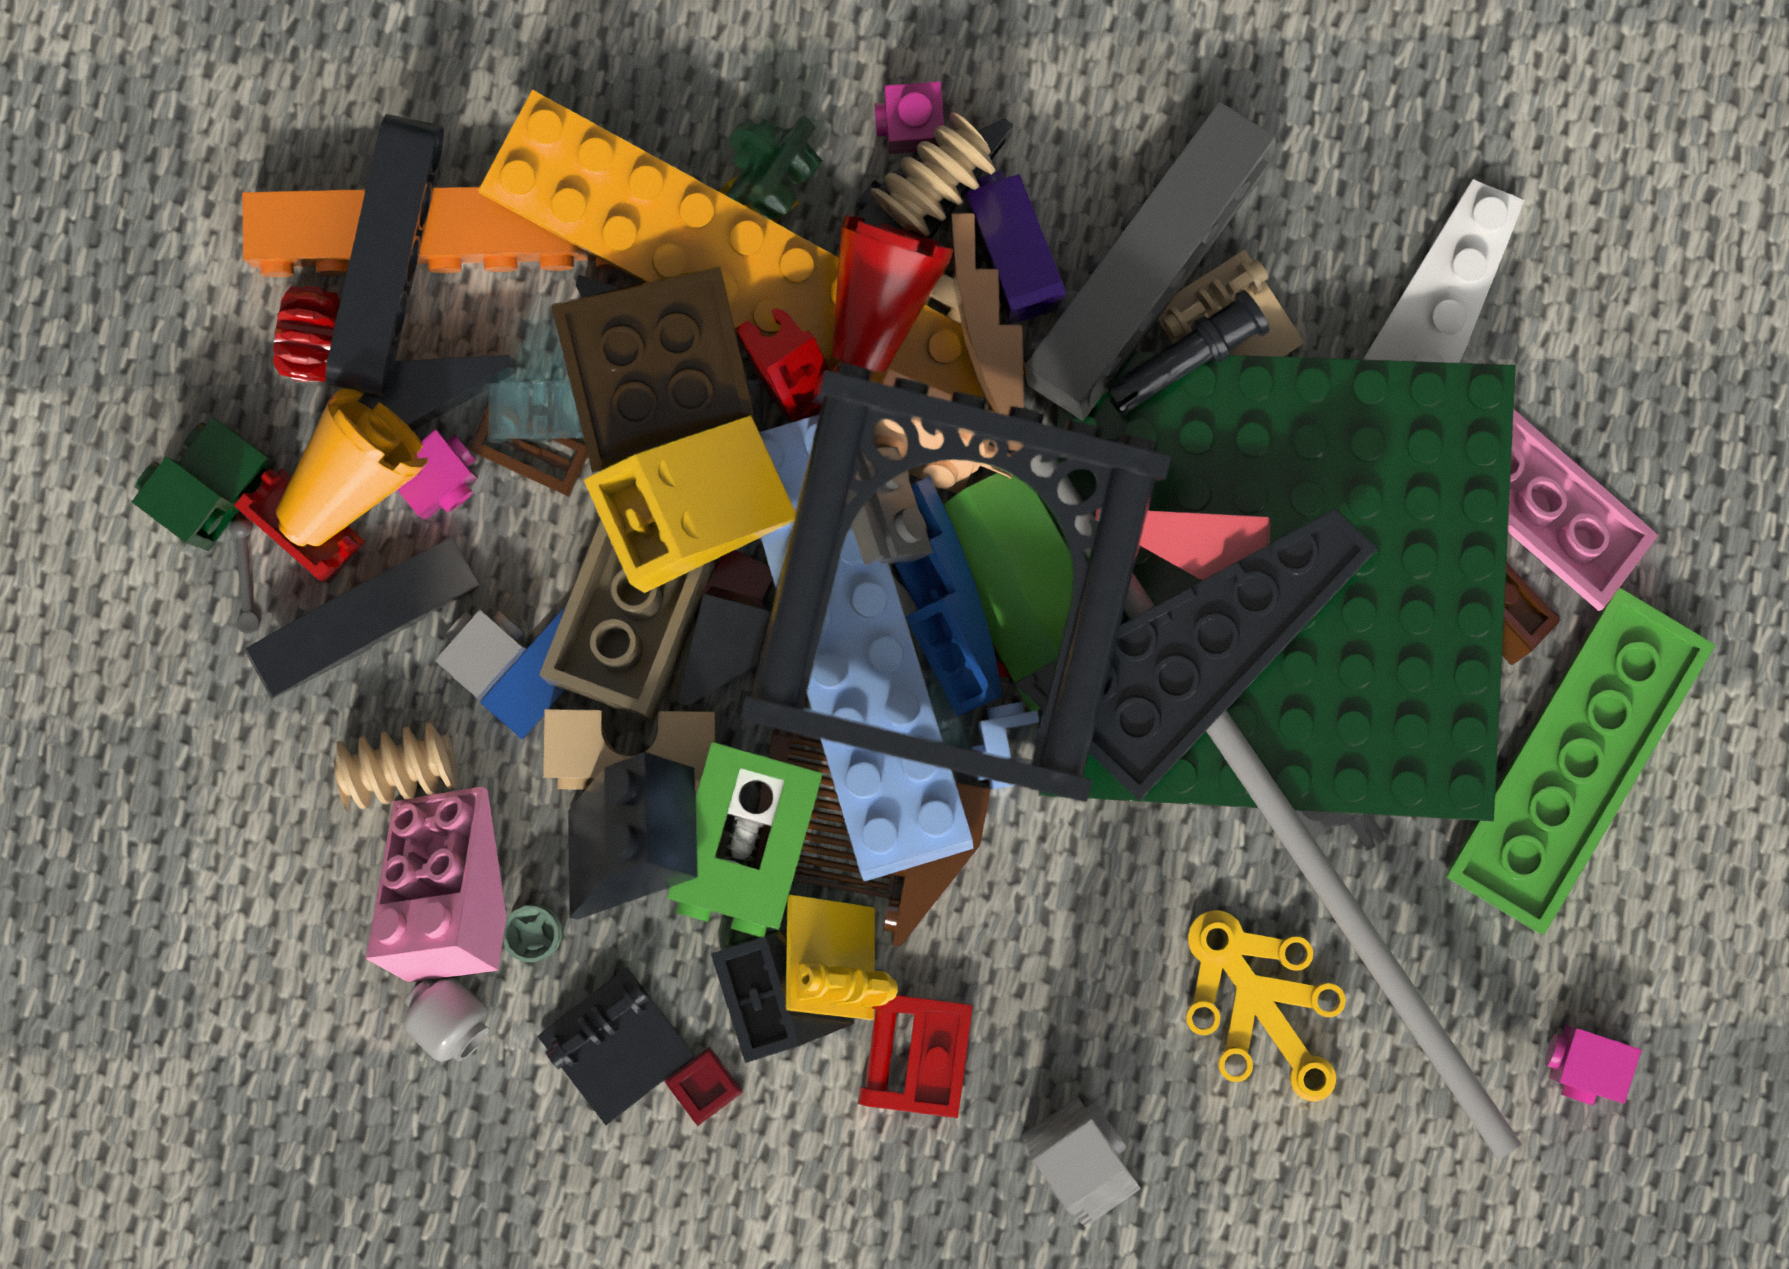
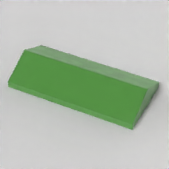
(1018, 570)

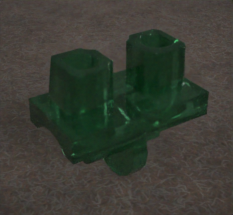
(765, 157)

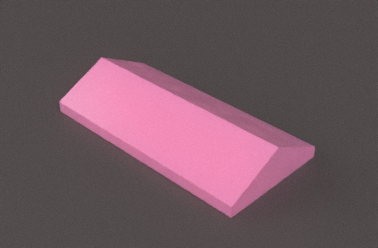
(1571, 518)

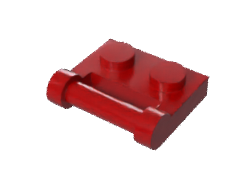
(934, 1057)

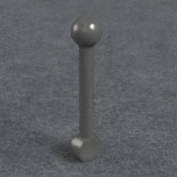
(247, 621)

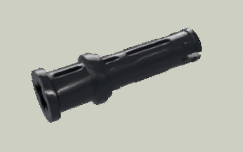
(1208, 340)

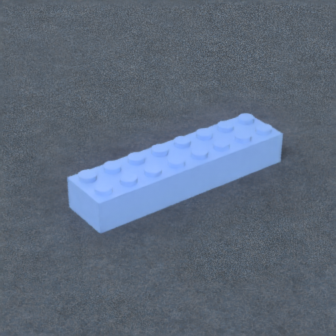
(869, 673)

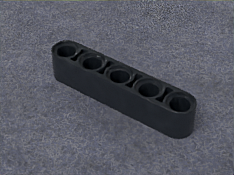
(384, 255)

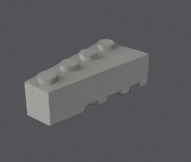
(1081, 1160)

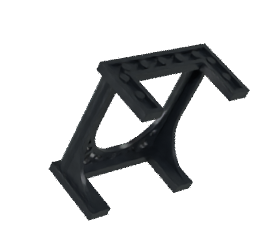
(822, 519)

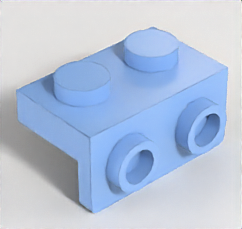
(994, 735)

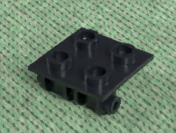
(615, 1046)

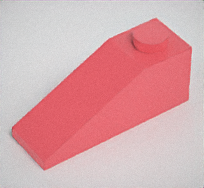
(1203, 541)

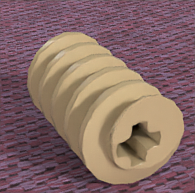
(936, 176)
(395, 767)

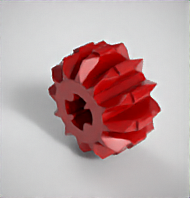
(305, 332)

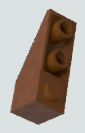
(928, 881)

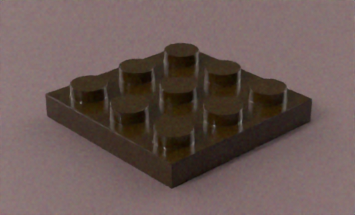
(652, 364)

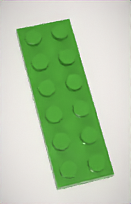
(1580, 760)

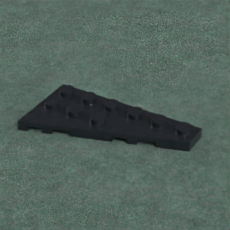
(1207, 644)

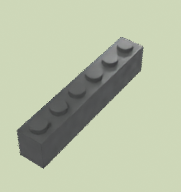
(1149, 260)

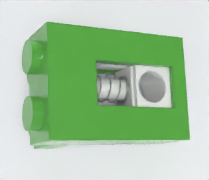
(723, 886)

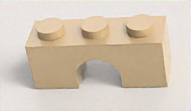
(579, 747)

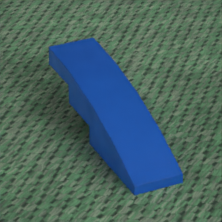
(949, 611)

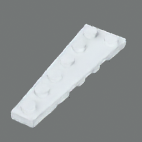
(1452, 281)

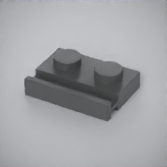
(889, 522)

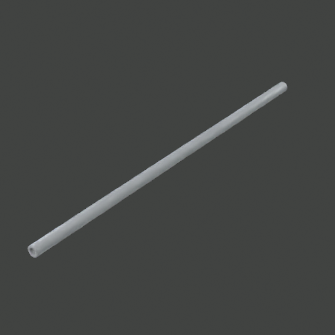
(1333, 892)

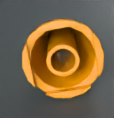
(347, 468)

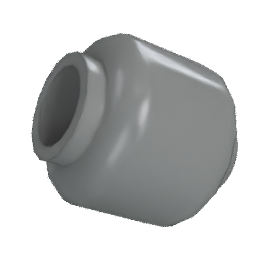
(446, 1019)

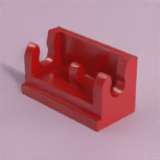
(785, 364)
(322, 560)

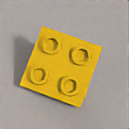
(833, 959)

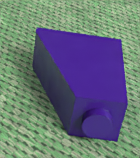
(1014, 246)

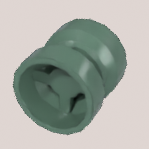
(525, 936)

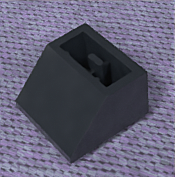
(755, 993)

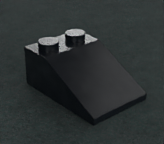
(631, 834)

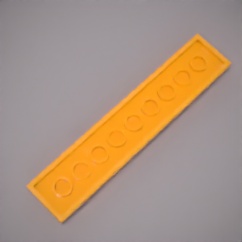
(669, 224)

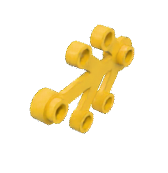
(1256, 998)

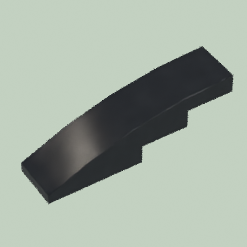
(361, 618)

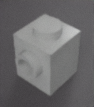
(481, 650)

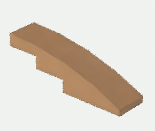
(993, 348)

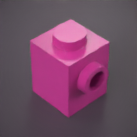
(909, 115)
(444, 478)
(1591, 1065)

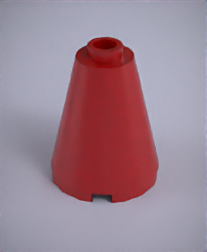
(881, 290)

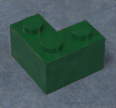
(200, 490)

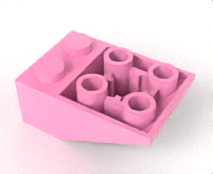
(439, 889)

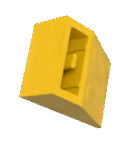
(690, 502)

